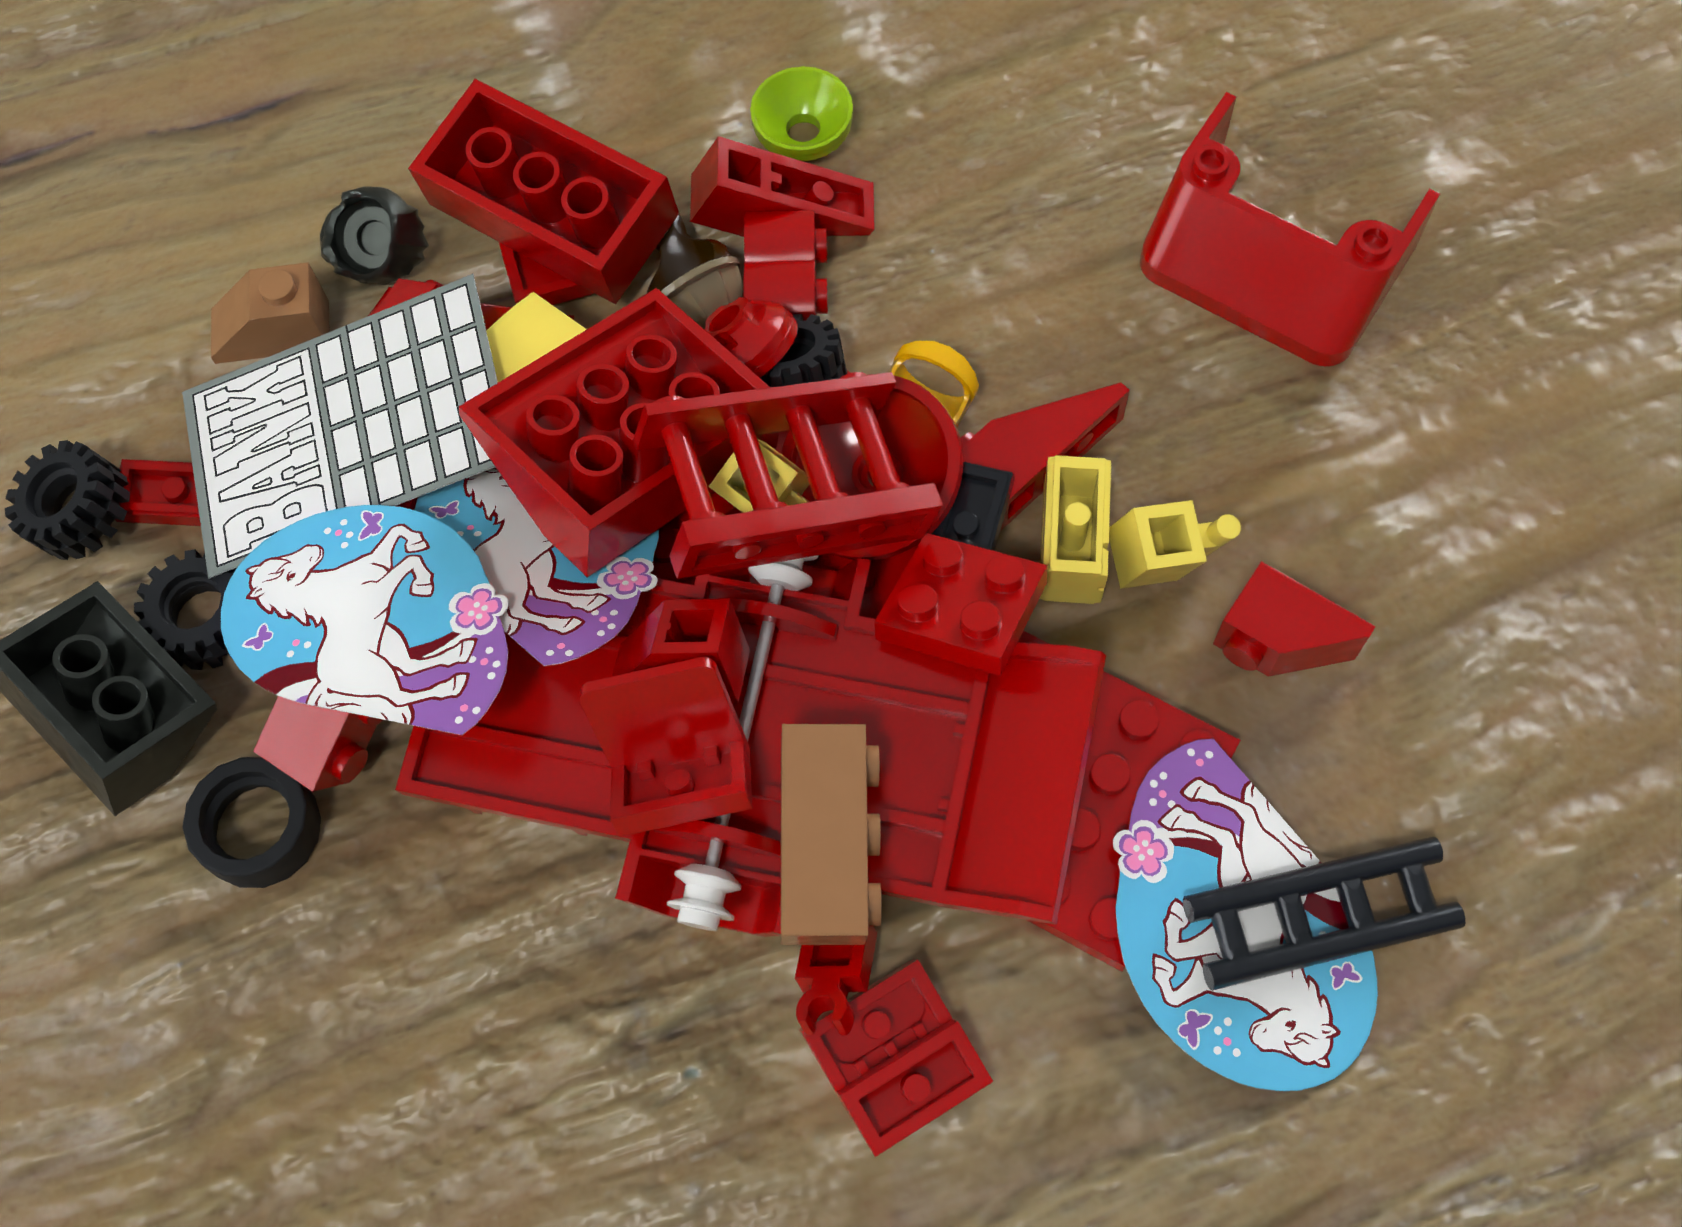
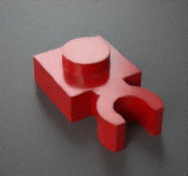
(827, 976)

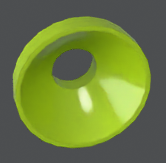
(802, 97)

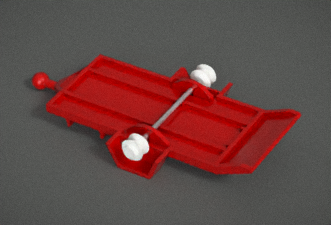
(971, 773)

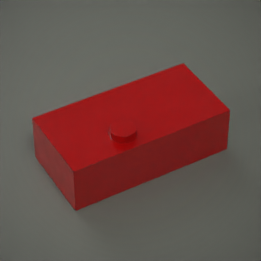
(545, 190)

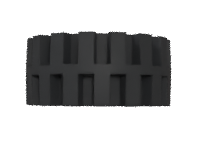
(165, 599)

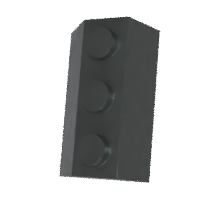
(104, 696)

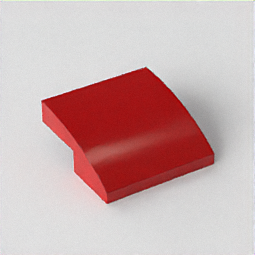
(899, 1060)

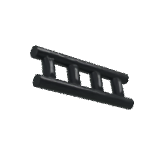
(1301, 946)

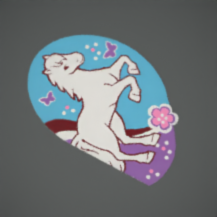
(551, 602)
(370, 618)
(1206, 829)

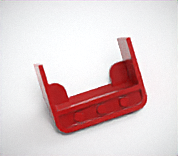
(1263, 268)

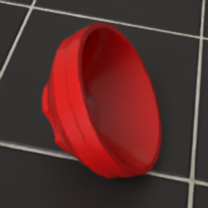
(754, 332)

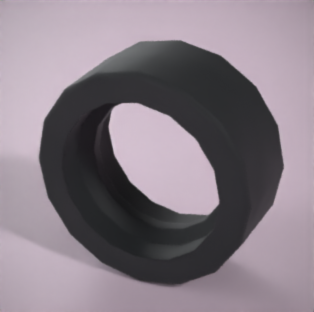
(224, 786)

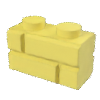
(1075, 528)

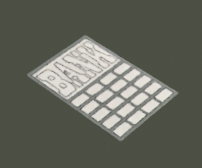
(340, 421)

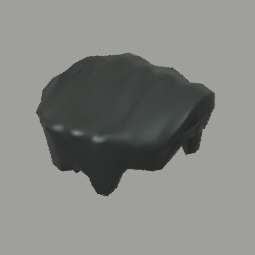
(373, 236)

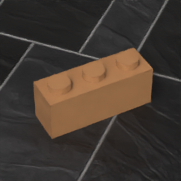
(828, 835)

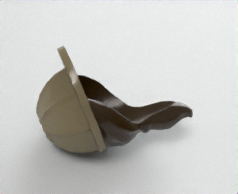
(696, 273)

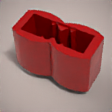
(783, 260)

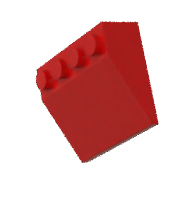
(570, 422)

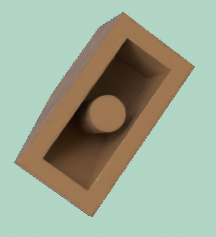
(268, 313)

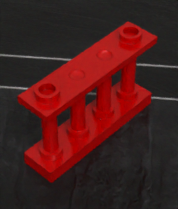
(774, 530)

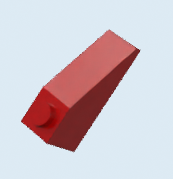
(749, 179)
(1027, 438)

